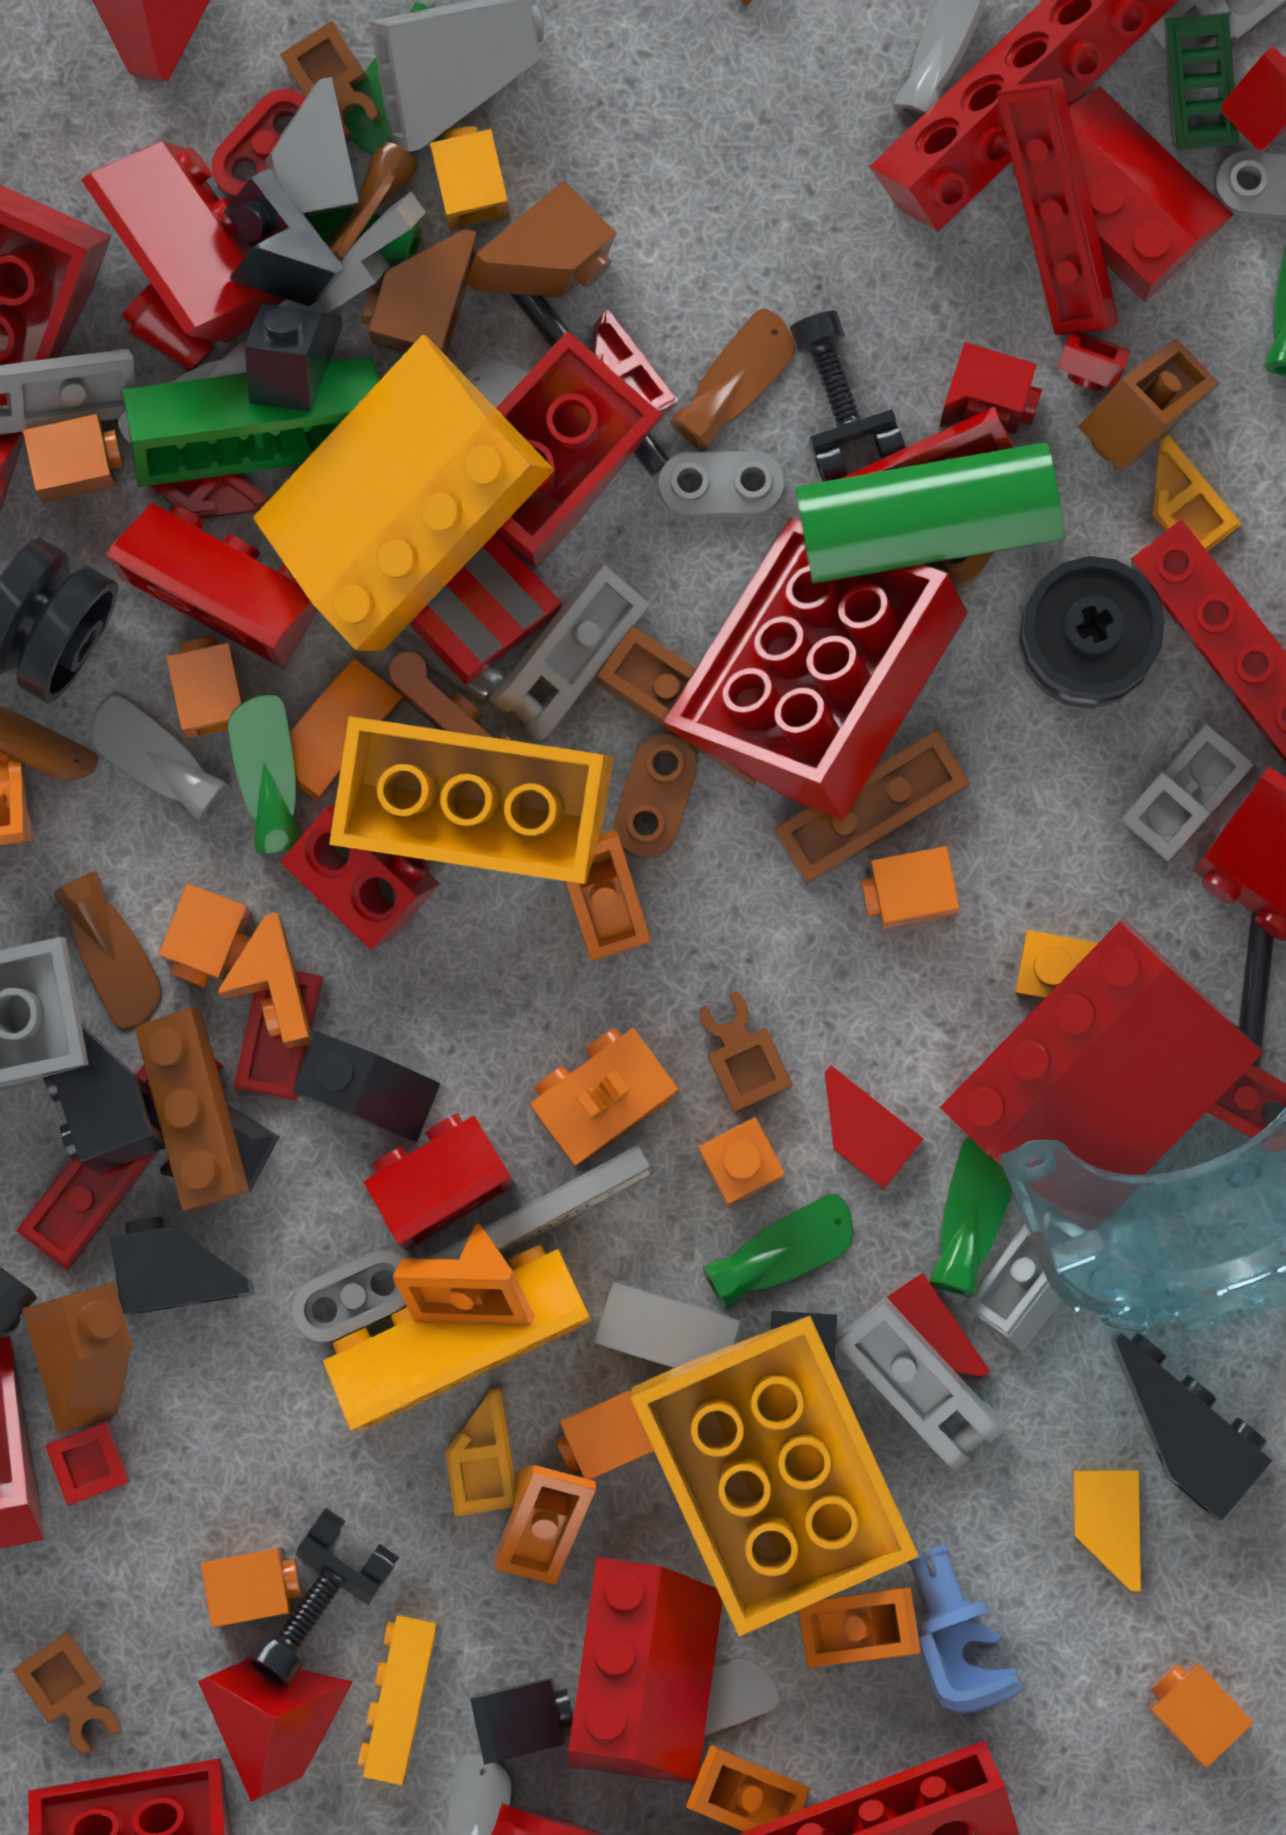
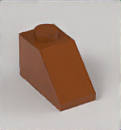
(546, 249)
(422, 295)
(1147, 405)
(81, 1354)

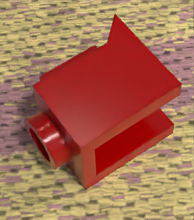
(990, 380)

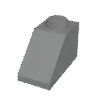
(314, 157)

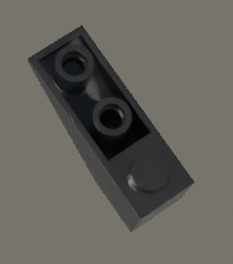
(105, 1110)
(1193, 1443)

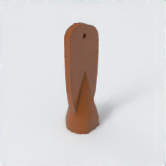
(385, 175)
(736, 378)
(44, 748)
(110, 952)

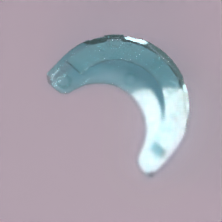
(1159, 1246)

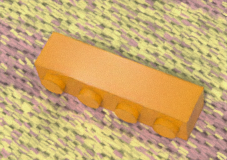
(400, 1699)

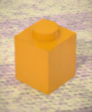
(469, 177)

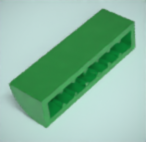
(214, 431)
(930, 512)

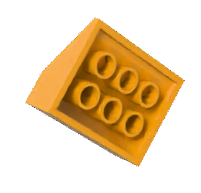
(400, 497)
(773, 1474)

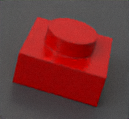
(1093, 361)
(87, 1463)

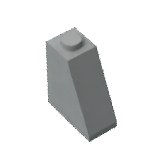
(450, 61)

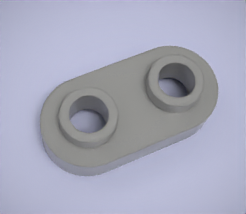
(1267, 199)
(721, 484)
(352, 1292)

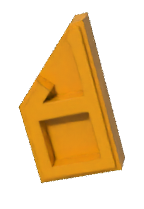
(1187, 496)
(482, 1461)
(1109, 1520)

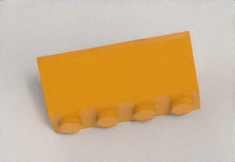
(470, 800)
(423, 1359)

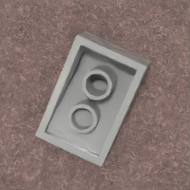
(38, 1013)

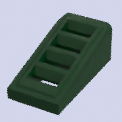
(1190, 26)

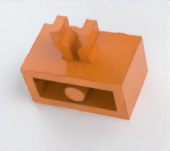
(602, 1096)

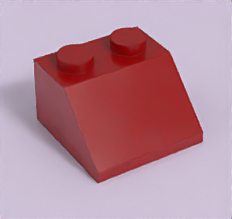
(437, 1181)

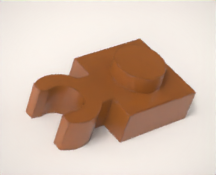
(325, 56)
(747, 1063)
(62, 1683)

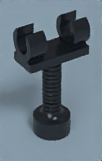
(819, 337)
(277, 1656)

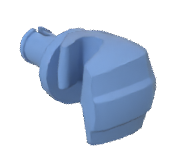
(947, 1633)

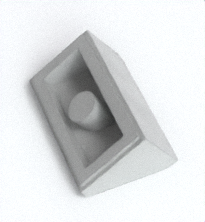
(1021, 1293)

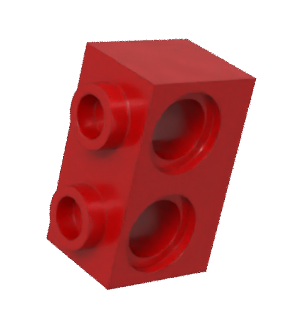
(352, 884)

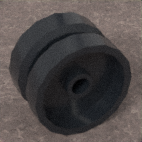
(1099, 596)
(50, 618)

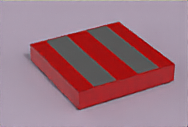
(485, 610)

